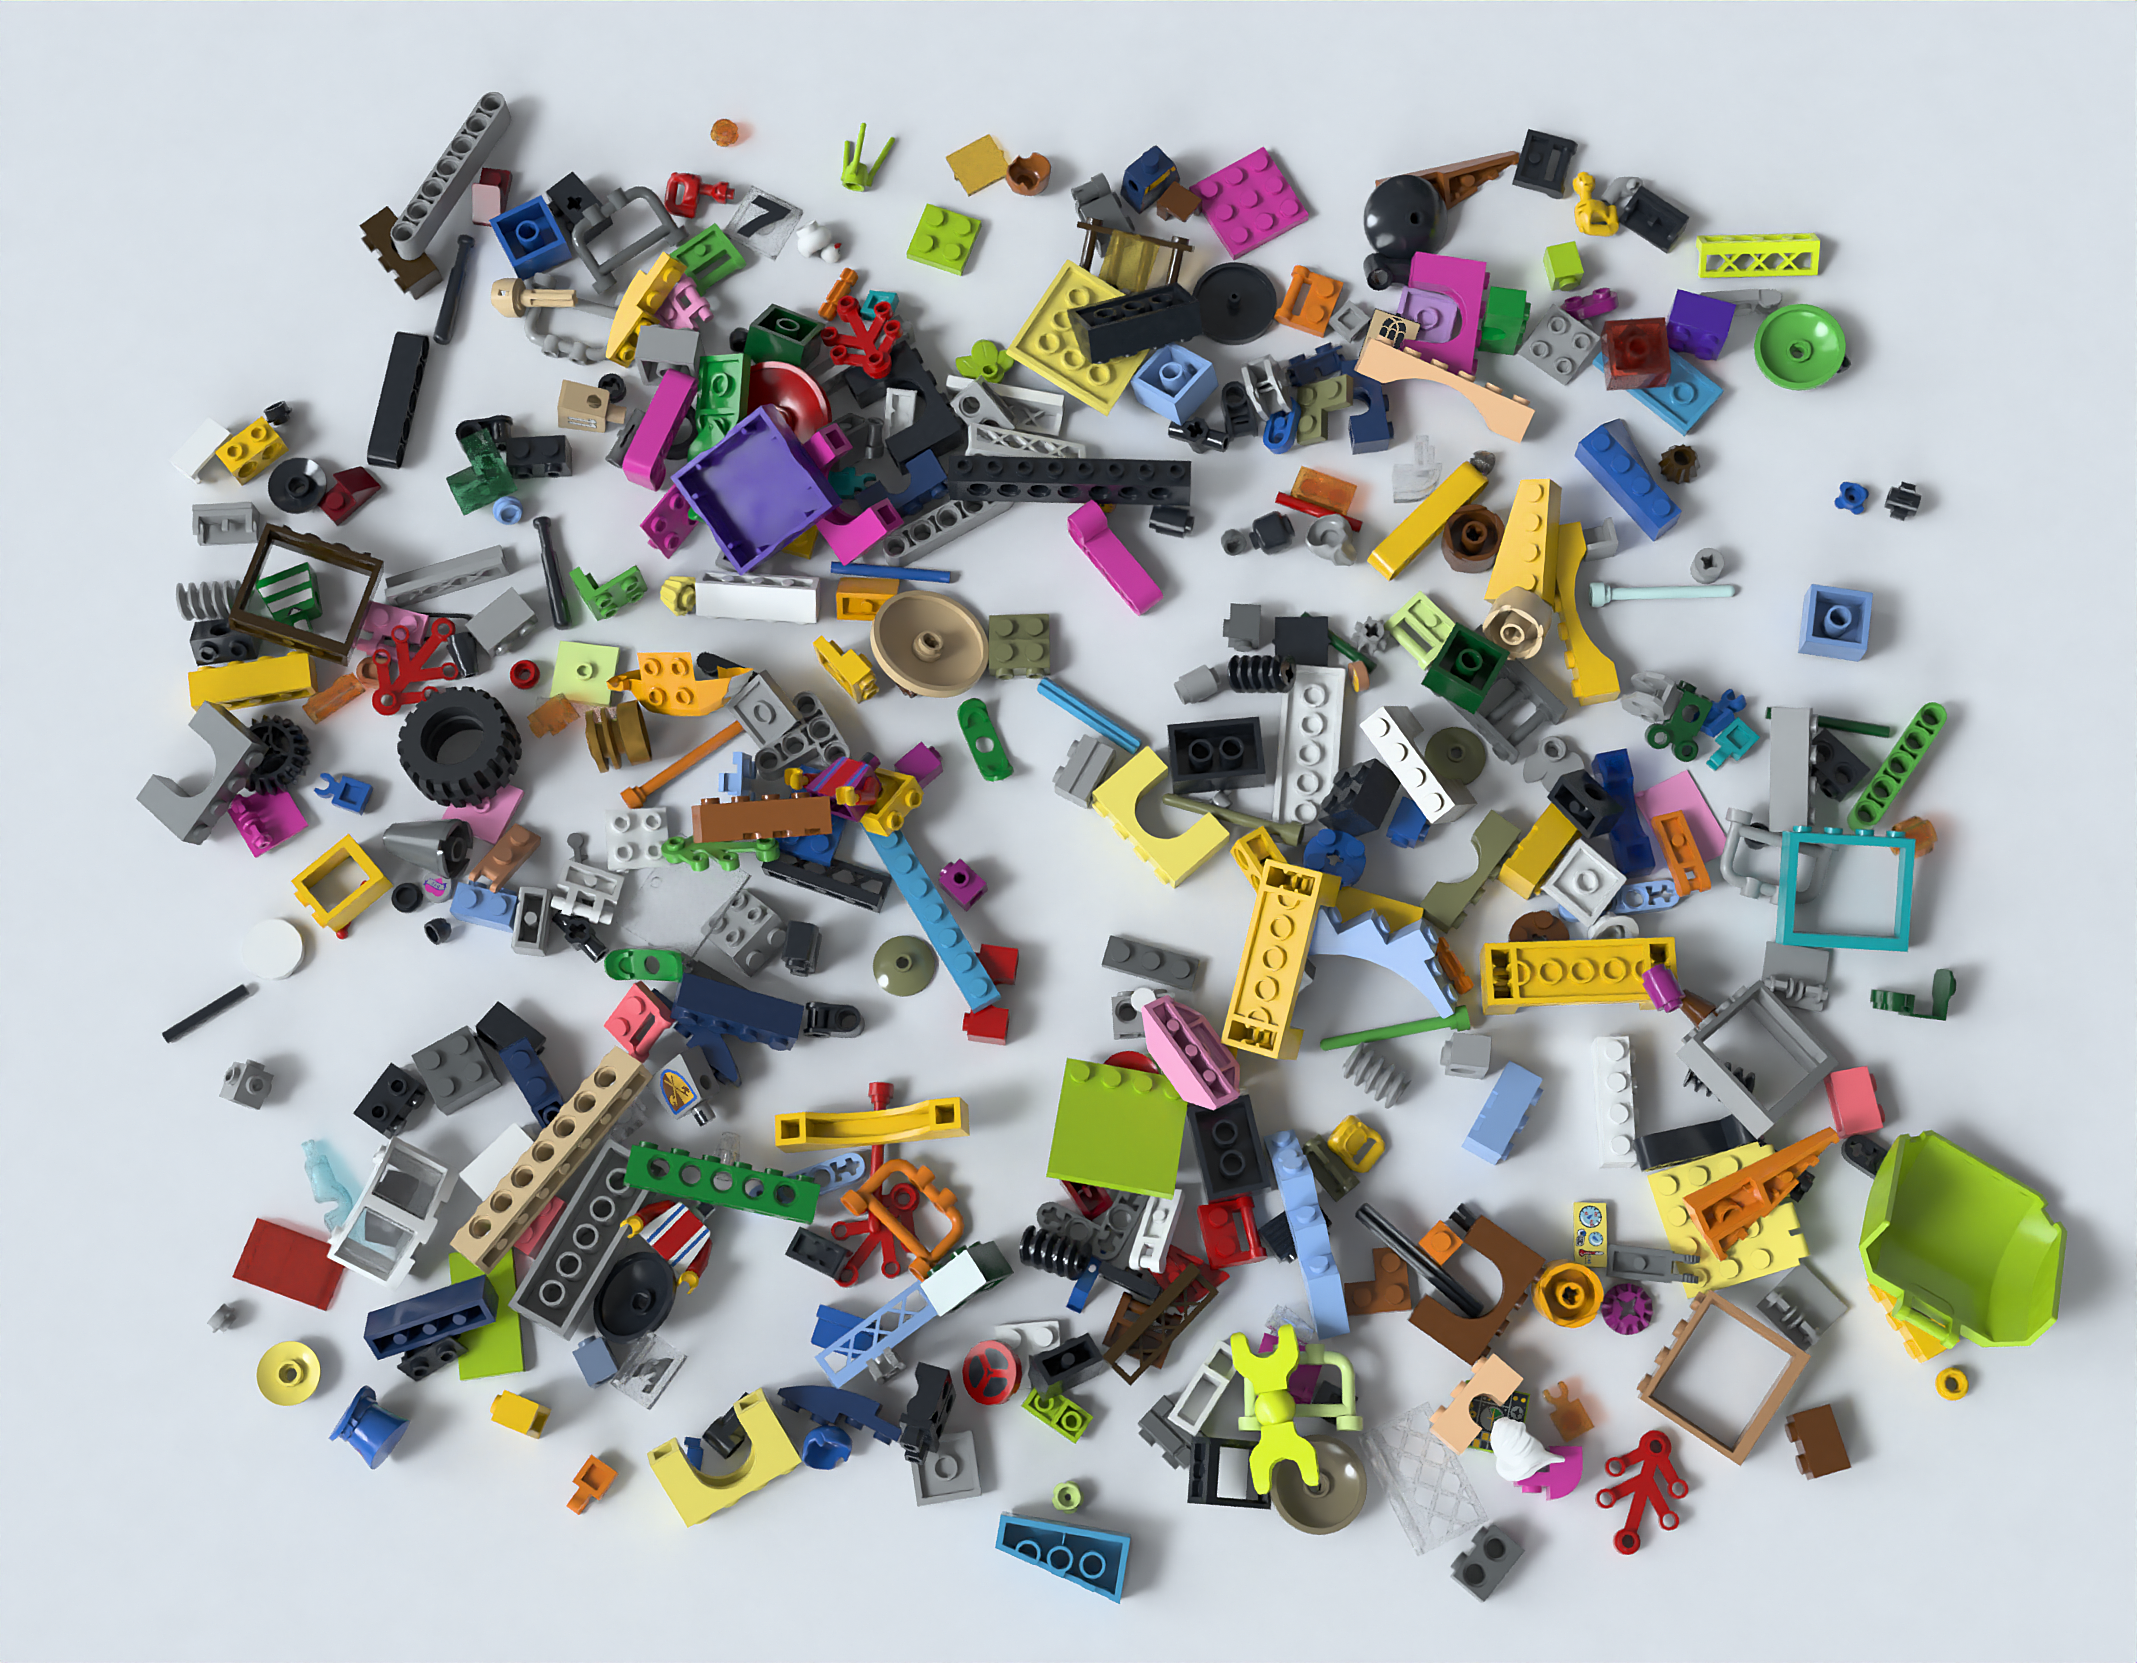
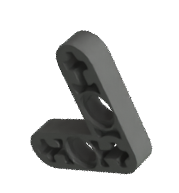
(1095, 1232)

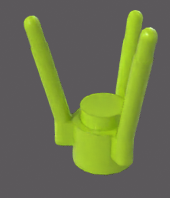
(855, 174)

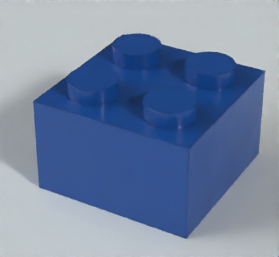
(530, 238)

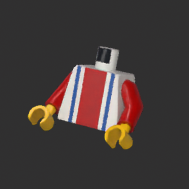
(676, 1236)

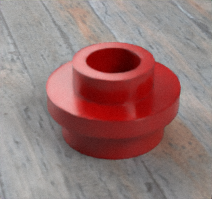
(521, 667)

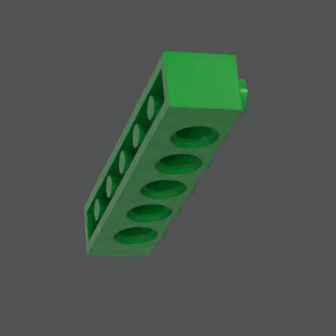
(799, 1210)

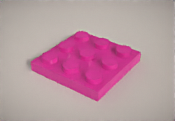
(1249, 203)

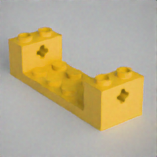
(1276, 959)
(1570, 972)

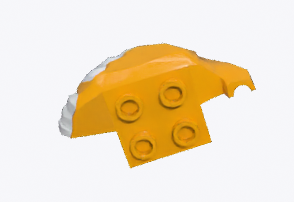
(668, 685)

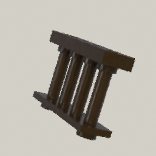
(1094, 226)

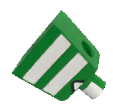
(292, 596)

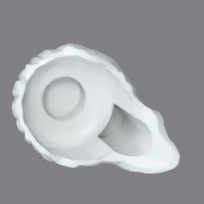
(1518, 1451)

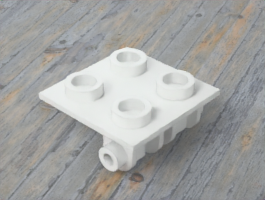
(635, 838)

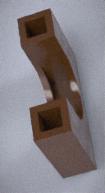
(1470, 1335)

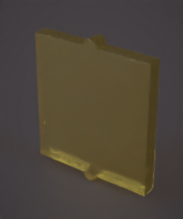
(978, 165)
(1129, 261)

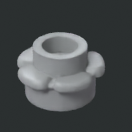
(222, 1318)

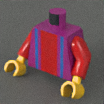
(848, 783)

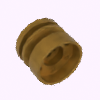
(618, 736)

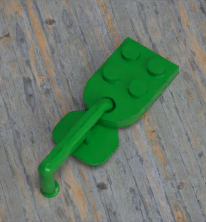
(720, 401)

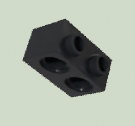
(1837, 759)

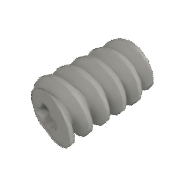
(205, 601)
(1375, 1075)

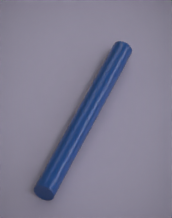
(891, 572)

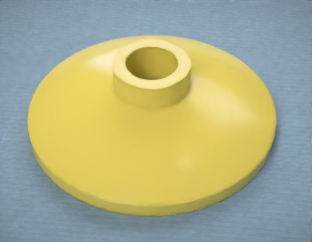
(273, 1372)

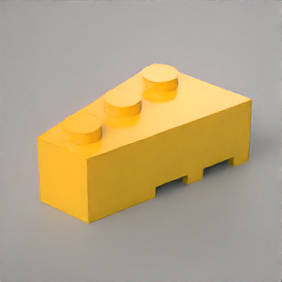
(1538, 853)

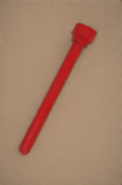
(880, 1096)

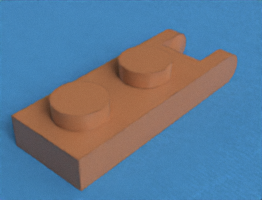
(506, 857)

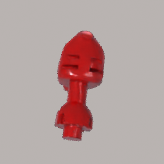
(693, 190)

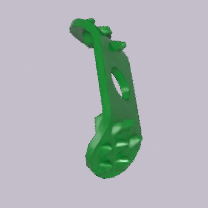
(976, 724)
(631, 964)

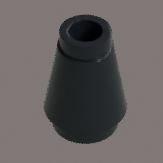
(464, 654)

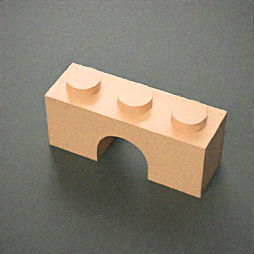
(1491, 1379)

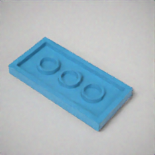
(1683, 399)

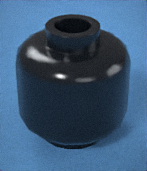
(1272, 532)

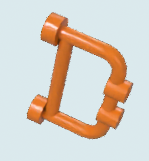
(942, 1200)

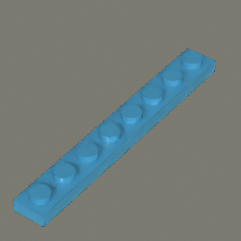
(935, 919)

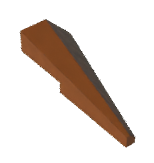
(1462, 178)

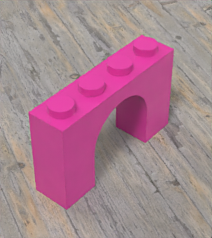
(1464, 283)
(849, 534)

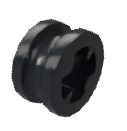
(608, 381)

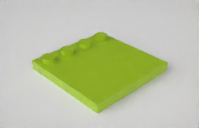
(1117, 1129)

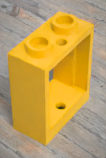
(355, 902)

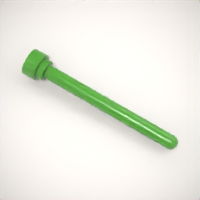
(1458, 1021)

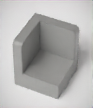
(1600, 541)

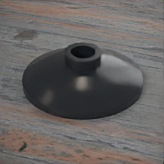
(289, 477)

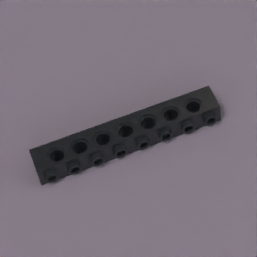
(1069, 480)

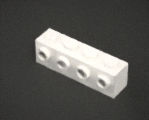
(757, 597)
(1614, 1101)

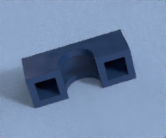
(1369, 430)
(927, 483)

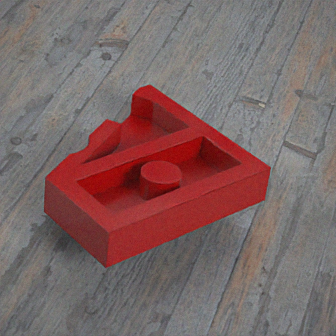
(1176, 1263)

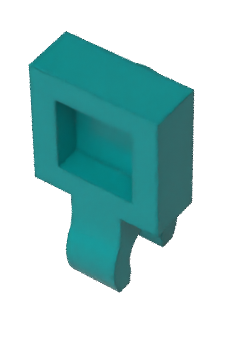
(1733, 741)

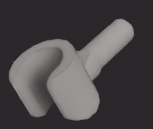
(1221, 799)

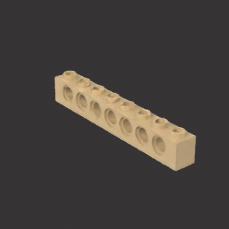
(551, 1174)

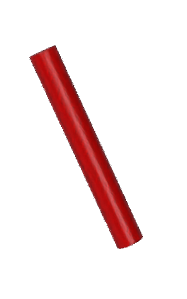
(1313, 509)

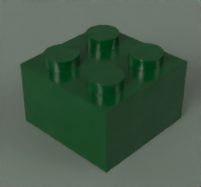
(784, 337)
(1465, 668)

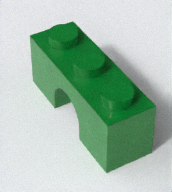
(1504, 320)

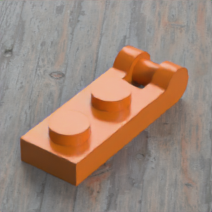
(1680, 853)

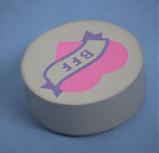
(436, 888)

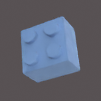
(1835, 622)

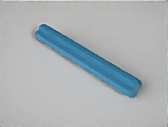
(1089, 715)

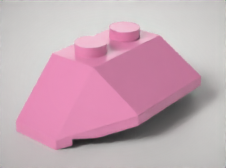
(1190, 1053)

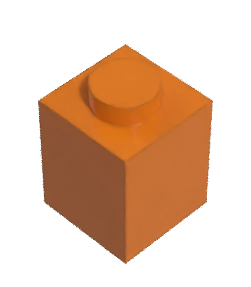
(1440, 1243)

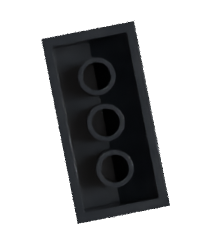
(1136, 322)

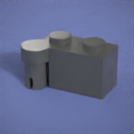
(1098, 202)
(864, 438)

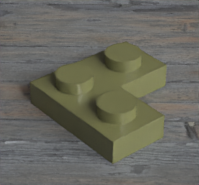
(1316, 402)

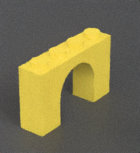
(1173, 857)
(701, 1495)

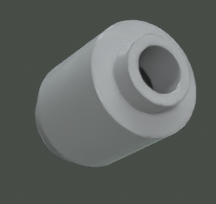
(1197, 684)

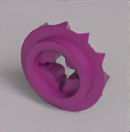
(1612, 1310)

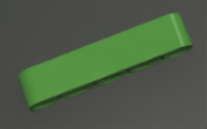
(1906, 758)

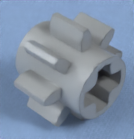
(1376, 641)

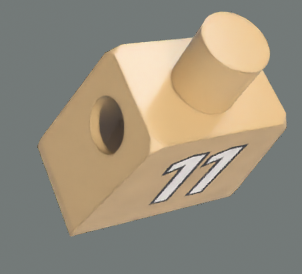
(587, 408)

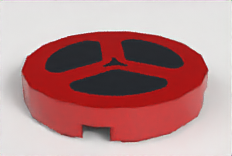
(992, 1372)

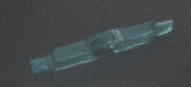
(325, 1186)

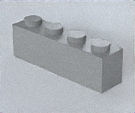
(1791, 768)

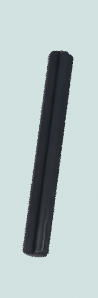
(1419, 1260)

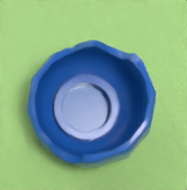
(825, 1447)

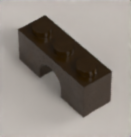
(412, 276)

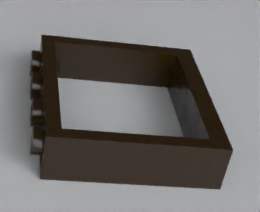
(290, 636)

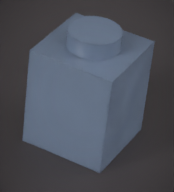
(596, 1361)

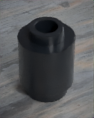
(1171, 520)

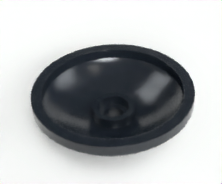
(1389, 213)
(635, 1297)

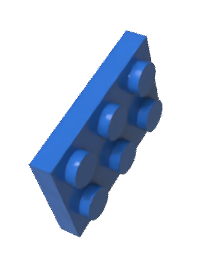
(815, 848)

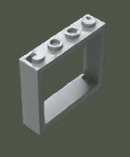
(1784, 1029)

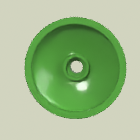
(1803, 330)

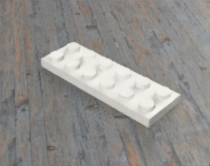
(1308, 747)

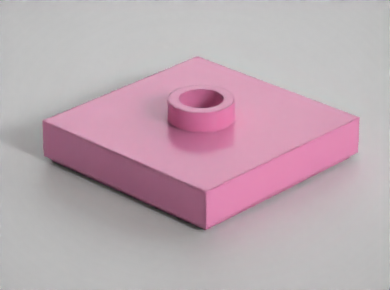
(490, 817)

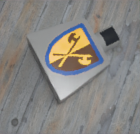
(686, 1086)

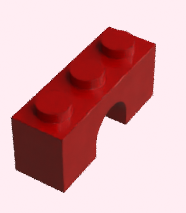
(992, 1023)

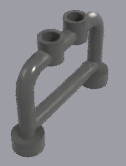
(596, 214)

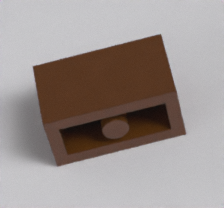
(1817, 1442)

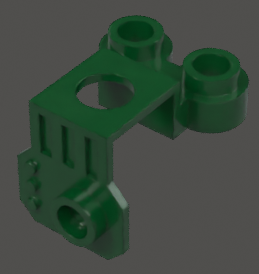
(1677, 729)
(1943, 988)

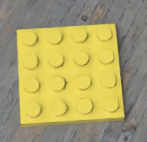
(1051, 349)

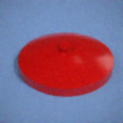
(793, 393)

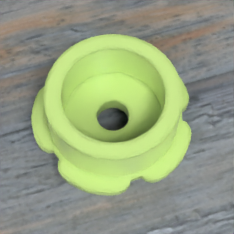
(1071, 1505)

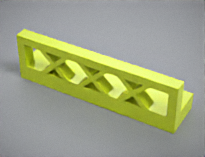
(1758, 244)

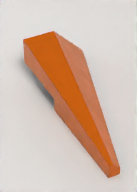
(1735, 1202)

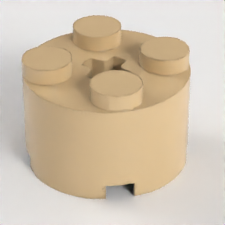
(1518, 622)

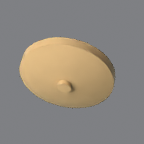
(929, 644)

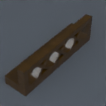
(1151, 1315)

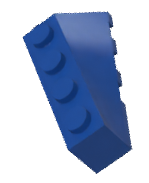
(1622, 472)

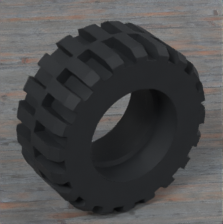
(439, 720)

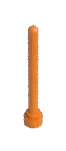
(637, 795)

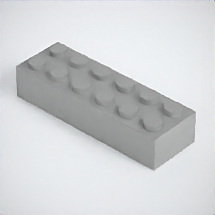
(583, 1245)

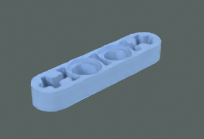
(1621, 907)
(841, 1162)

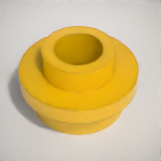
(1961, 1384)

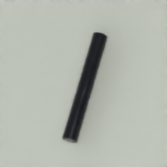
(205, 1013)

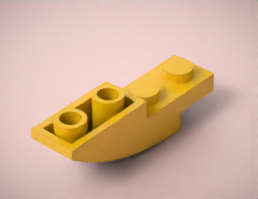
(639, 305)

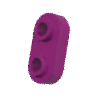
(1584, 307)

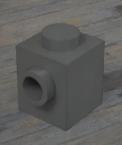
(1243, 627)

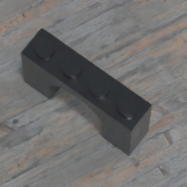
(936, 427)

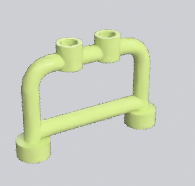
(1313, 1355)

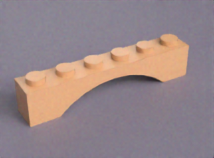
(1389, 364)

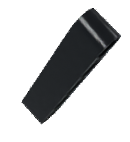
(398, 400)

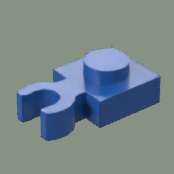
(1721, 713)
(348, 794)

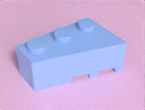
(1503, 1113)

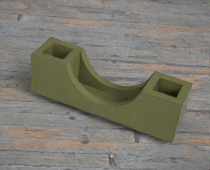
(1447, 901)

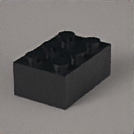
(1216, 755)
(1228, 1151)

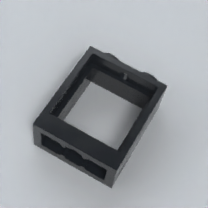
(1205, 1472)

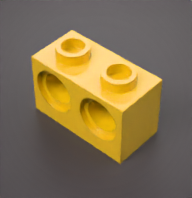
(251, 450)
(1251, 853)
(519, 1414)

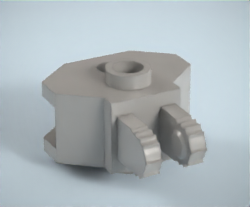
(1267, 386)
(1655, 699)

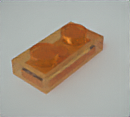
(1323, 490)
(326, 703)

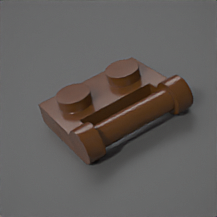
(1151, 1338)

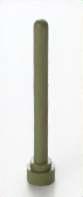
(1290, 832)

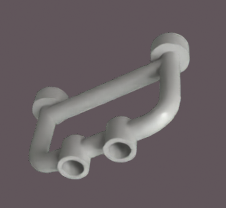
(552, 344)
(1752, 887)

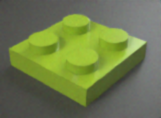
(944, 239)

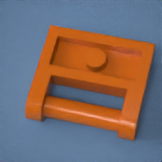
(1318, 303)

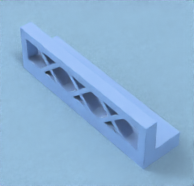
(891, 1339)

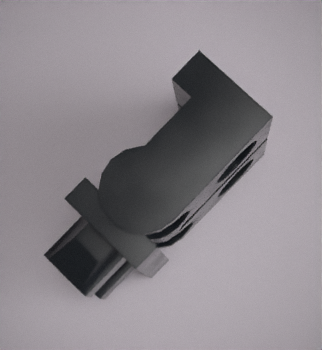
(926, 1412)

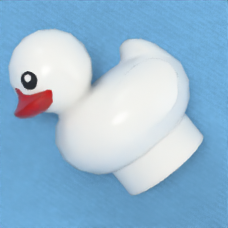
(813, 238)

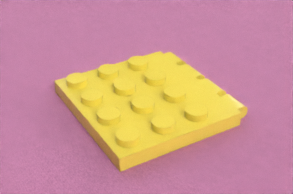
(1761, 1253)

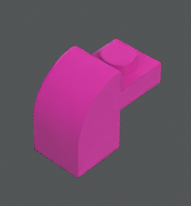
(1559, 1477)

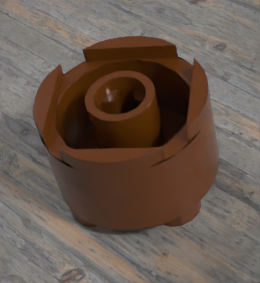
(1487, 533)

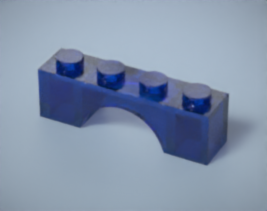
(1628, 840)

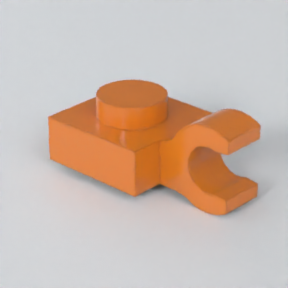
(593, 1481)

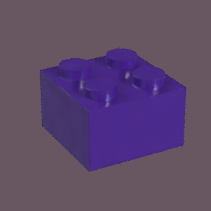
(1698, 325)

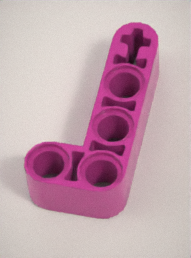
(658, 429)
(1112, 559)

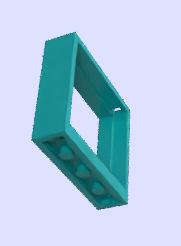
(1863, 837)

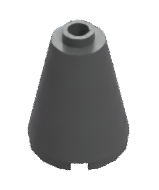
(432, 845)

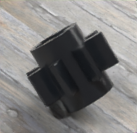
(1902, 501)

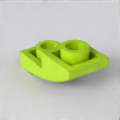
(1058, 1414)

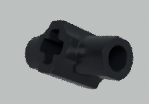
(1208, 440)
(589, 944)

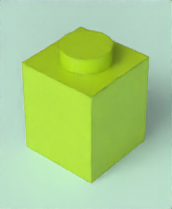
(1563, 266)

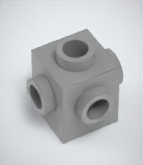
(247, 1084)

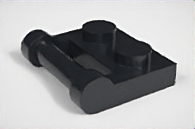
(1535, 160)

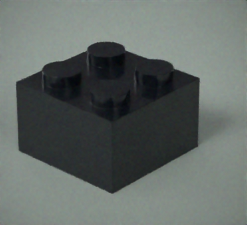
(1359, 798)

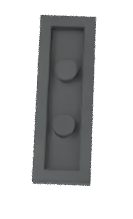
(1150, 963)

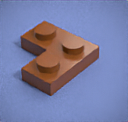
(1384, 1295)

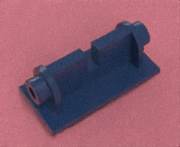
(1303, 368)

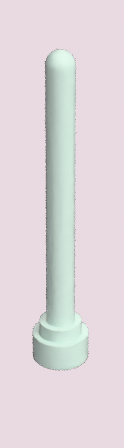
(1600, 593)

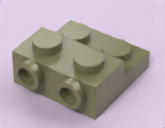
(1019, 646)

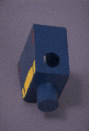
(1151, 175)

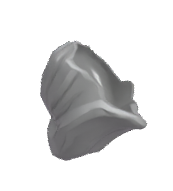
(1332, 540)

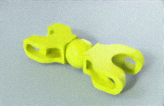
(1275, 1409)

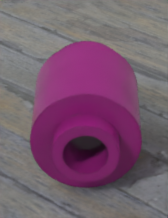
(1663, 988)

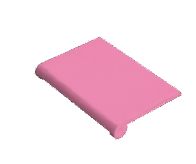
(1682, 794)

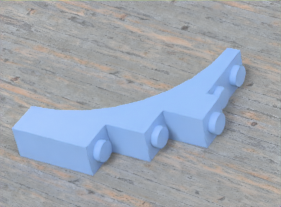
(1403, 951)
(1309, 1234)

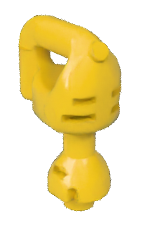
(1592, 210)

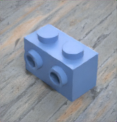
(482, 907)

